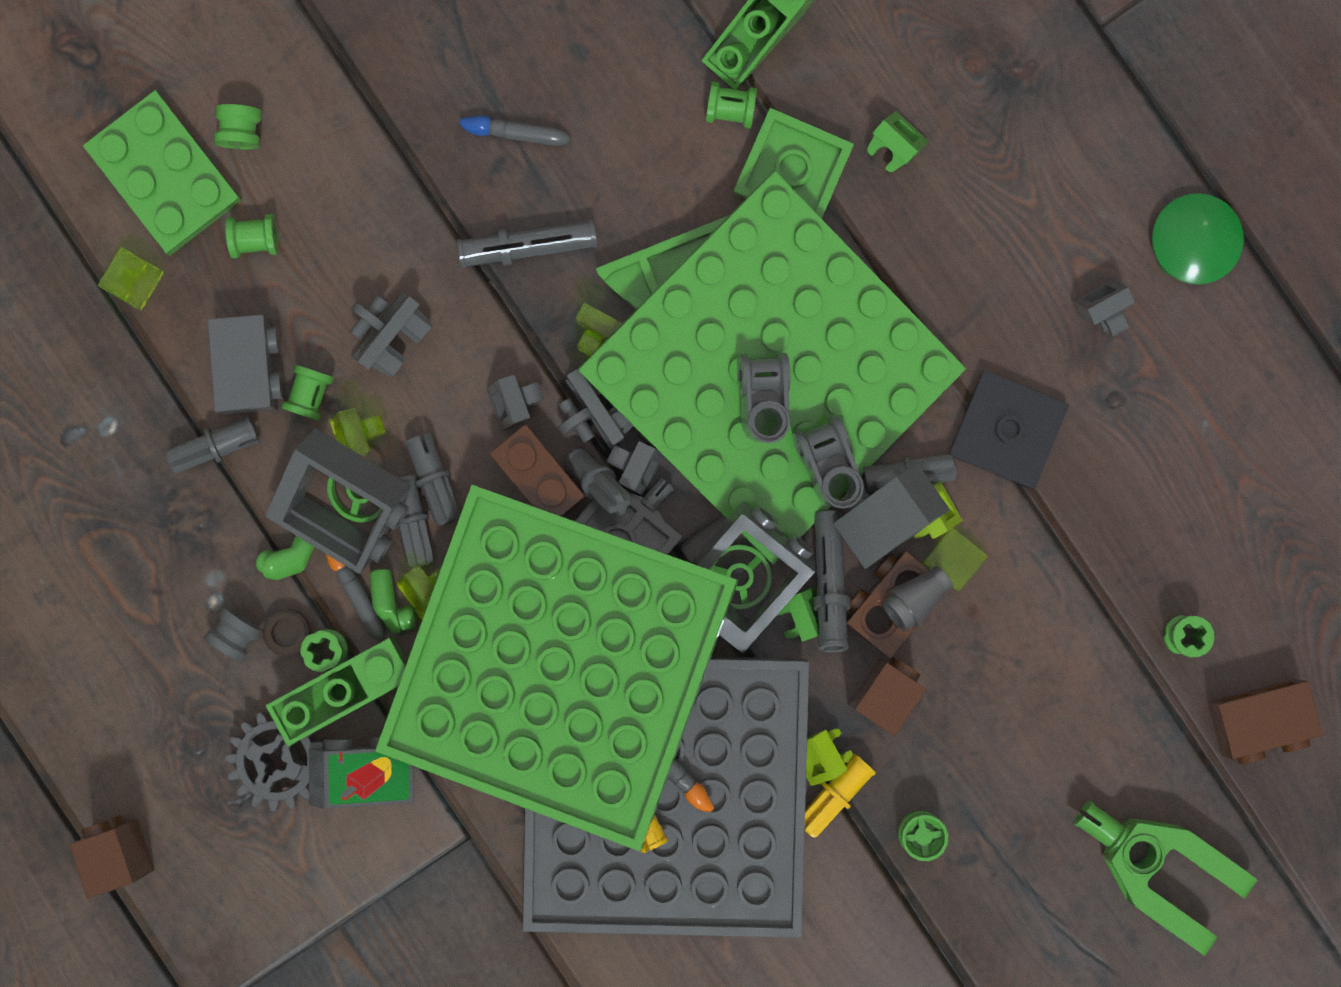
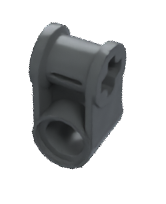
(763, 393)
(828, 460)

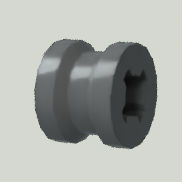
(233, 634)

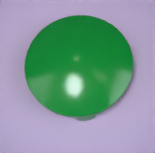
(1197, 239)

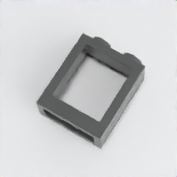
(322, 527)
(793, 551)

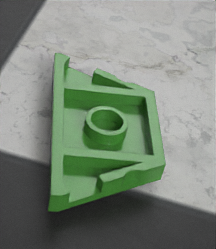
(644, 271)

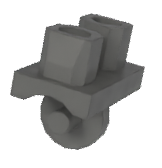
(401, 317)
(609, 424)

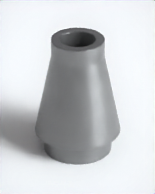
(915, 599)

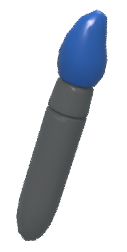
(484, 125)

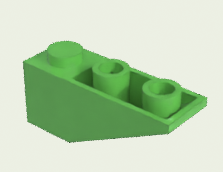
(752, 37)
(339, 691)

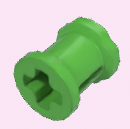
(731, 105)
(252, 236)
(307, 392)
(1202, 638)
(311, 655)

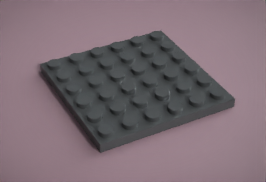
(720, 868)

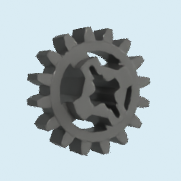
(258, 752)

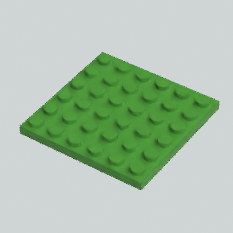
(762, 288)
(556, 667)

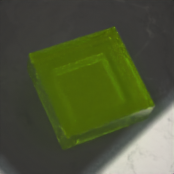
(956, 558)

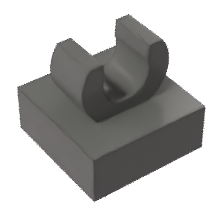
(1104, 306)
(511, 402)
(637, 467)

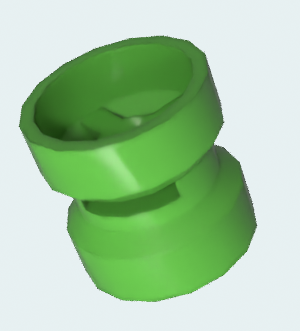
(928, 840)

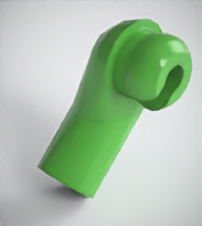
(286, 561)
(385, 606)

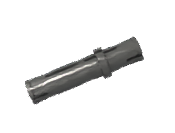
(472, 252)
(831, 594)

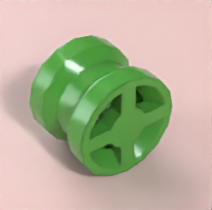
(237, 126)

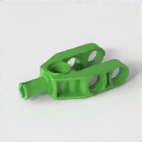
(1134, 877)

